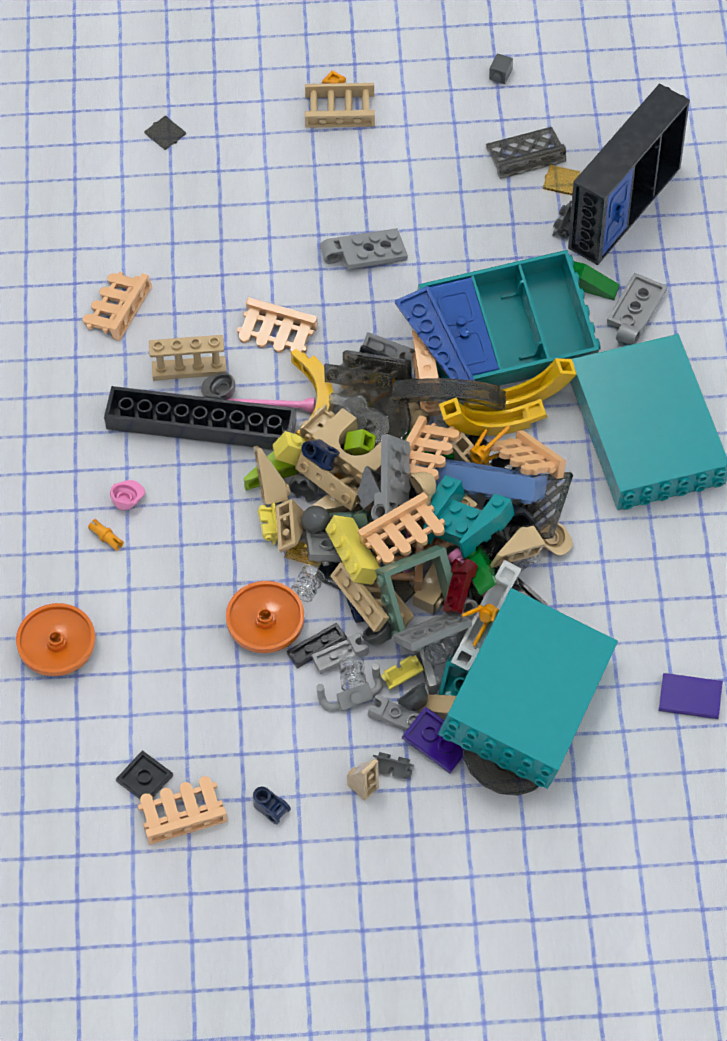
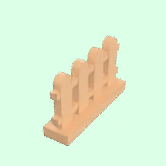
(127, 307)
(276, 316)
(421, 441)
(530, 455)
(396, 520)
(184, 822)

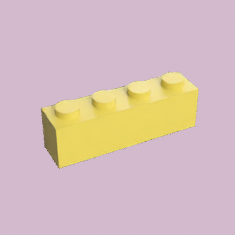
(355, 557)

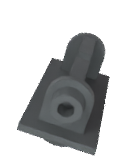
(561, 224)
(400, 766)

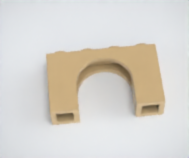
(335, 433)

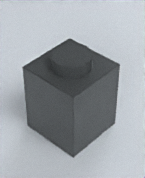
(501, 68)

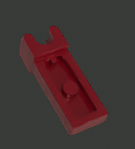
(459, 586)

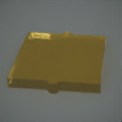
(560, 179)

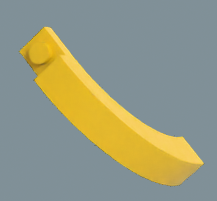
(314, 371)
(541, 387)
(474, 422)

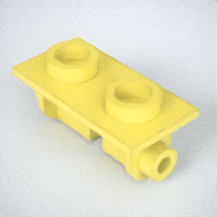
(268, 515)
(409, 668)

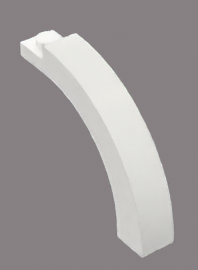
(496, 595)

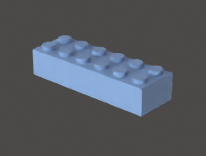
(497, 480)

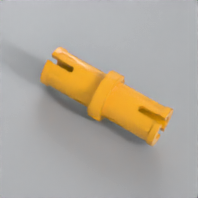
(105, 534)

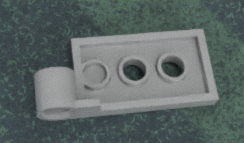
(355, 255)
(630, 321)
(394, 476)
(317, 550)
(435, 629)

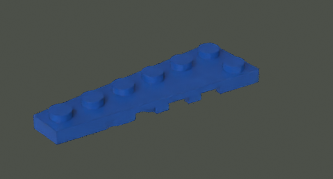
(430, 326)

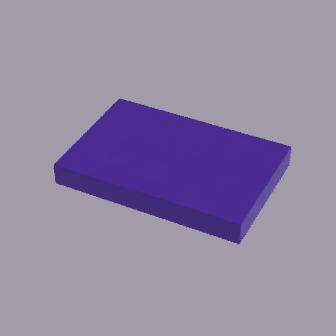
(690, 696)
(425, 738)

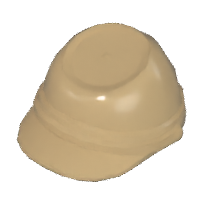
(424, 483)
(560, 543)

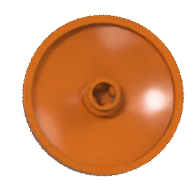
(265, 616)
(55, 639)

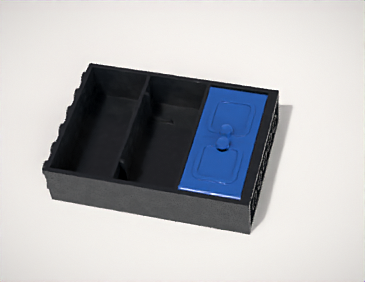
(627, 174)

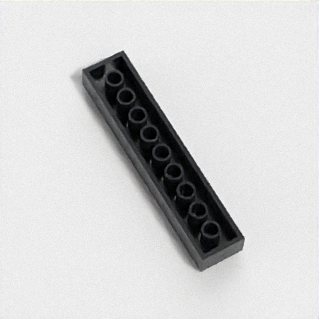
(197, 417)

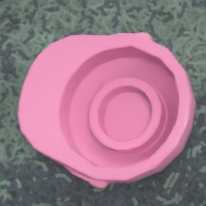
(126, 494)

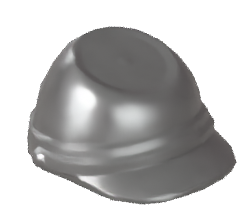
(219, 386)

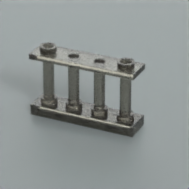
(368, 371)

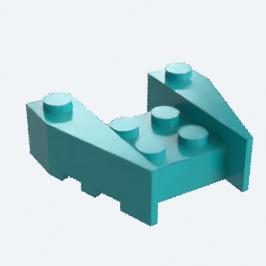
(465, 524)

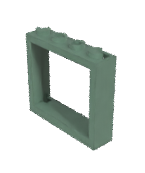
(384, 580)

